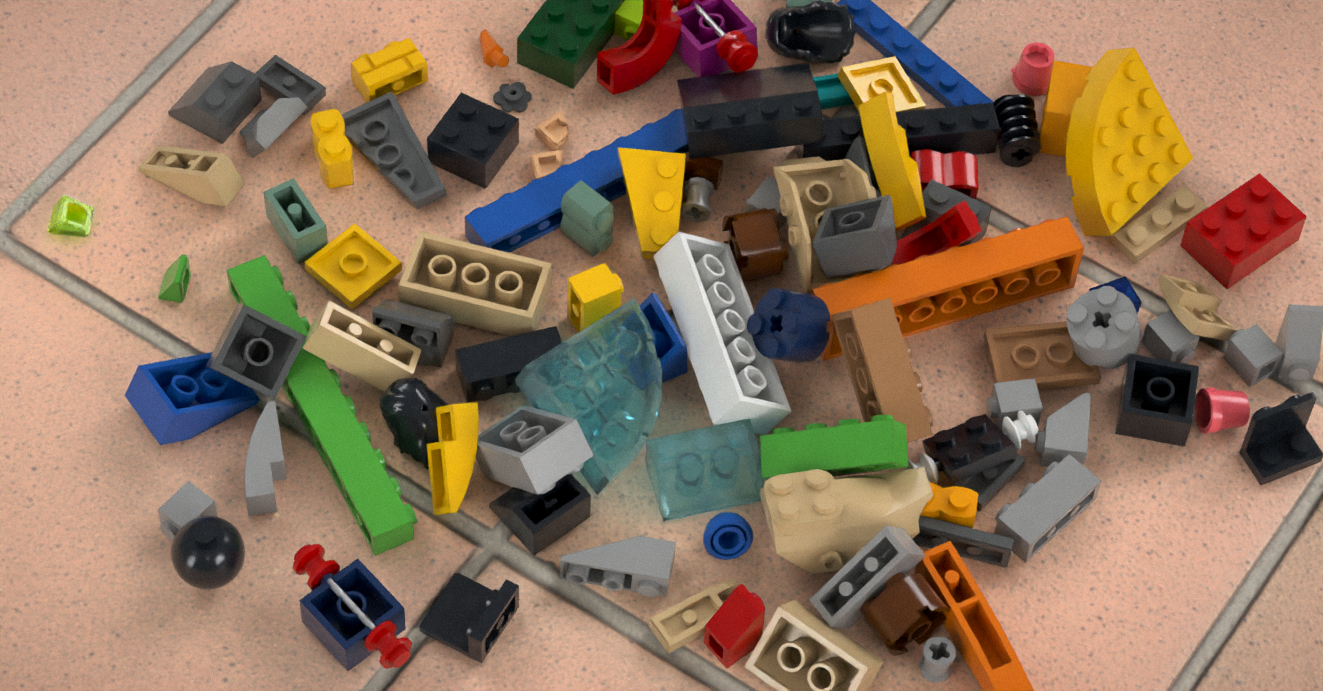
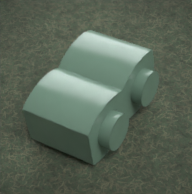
(587, 218)

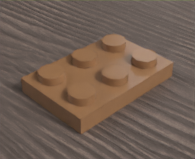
(1037, 353)

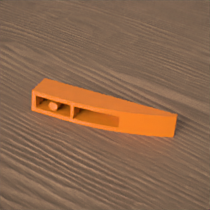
(973, 622)

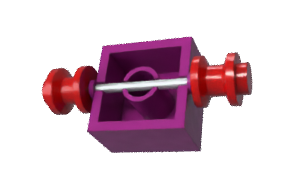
(715, 37)

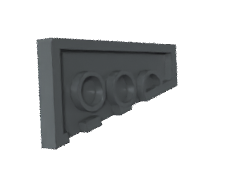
(392, 147)

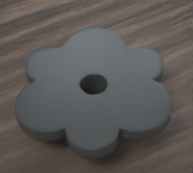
(512, 97)

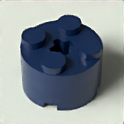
(790, 326)

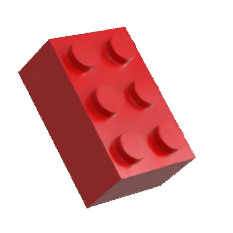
(1243, 231)

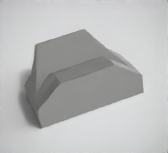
(271, 124)

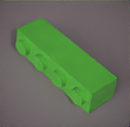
(837, 449)

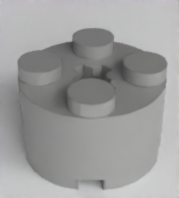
(1103, 327)

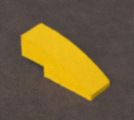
(454, 455)

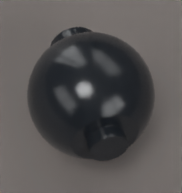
(208, 552)

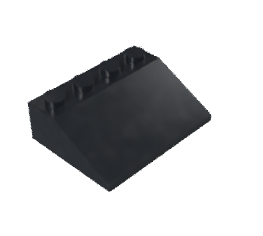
(750, 110)

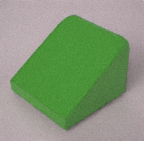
(176, 280)

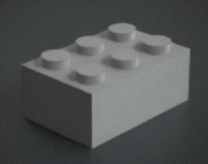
(532, 449)

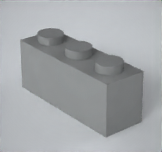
(1047, 506)
(866, 576)

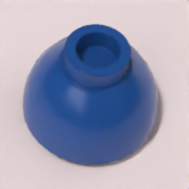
(727, 536)

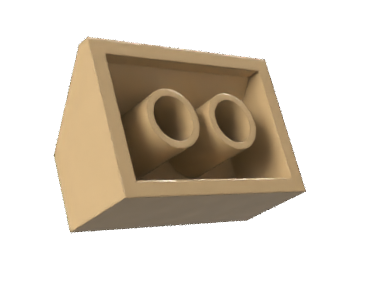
(809, 655)

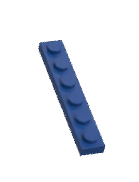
(914, 57)

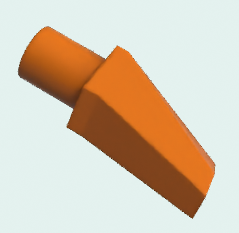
(492, 51)

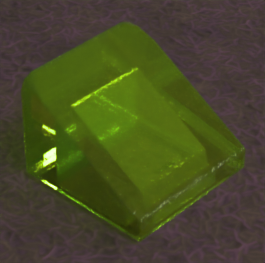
(70, 217)

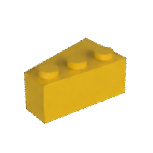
(654, 195)

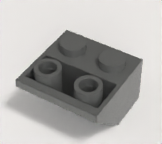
(419, 326)

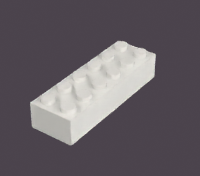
(712, 319)

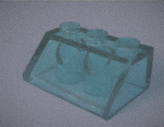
(705, 469)

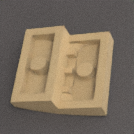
(1195, 307)

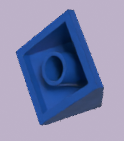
(667, 341)

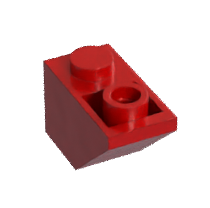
(735, 626)

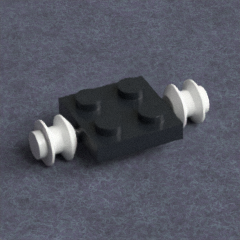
(974, 446)

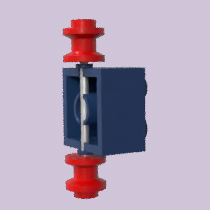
(351, 611)

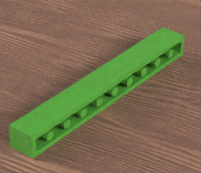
(330, 416)

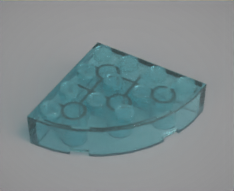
(605, 382)

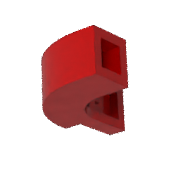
(643, 54)
(951, 229)

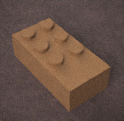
(882, 366)

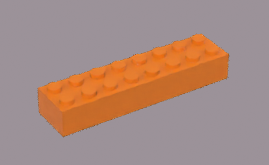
(963, 279)

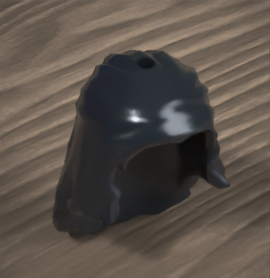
(823, 34)
(409, 423)

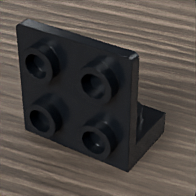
(1279, 440)
(471, 615)

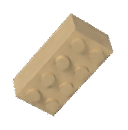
(476, 284)

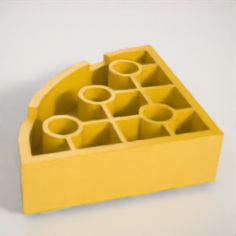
(1120, 143)

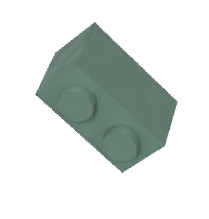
(295, 220)

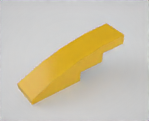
(890, 159)

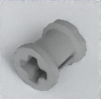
(697, 199)
(933, 669)

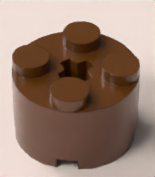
(756, 243)
(905, 612)

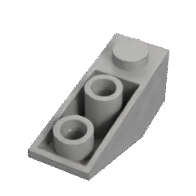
(629, 564)

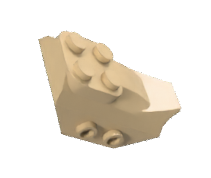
(806, 191)
(828, 519)

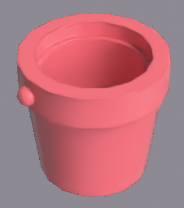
(1033, 69)
(1220, 409)

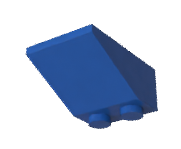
(185, 397)

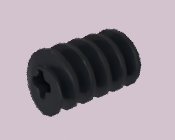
(1018, 129)

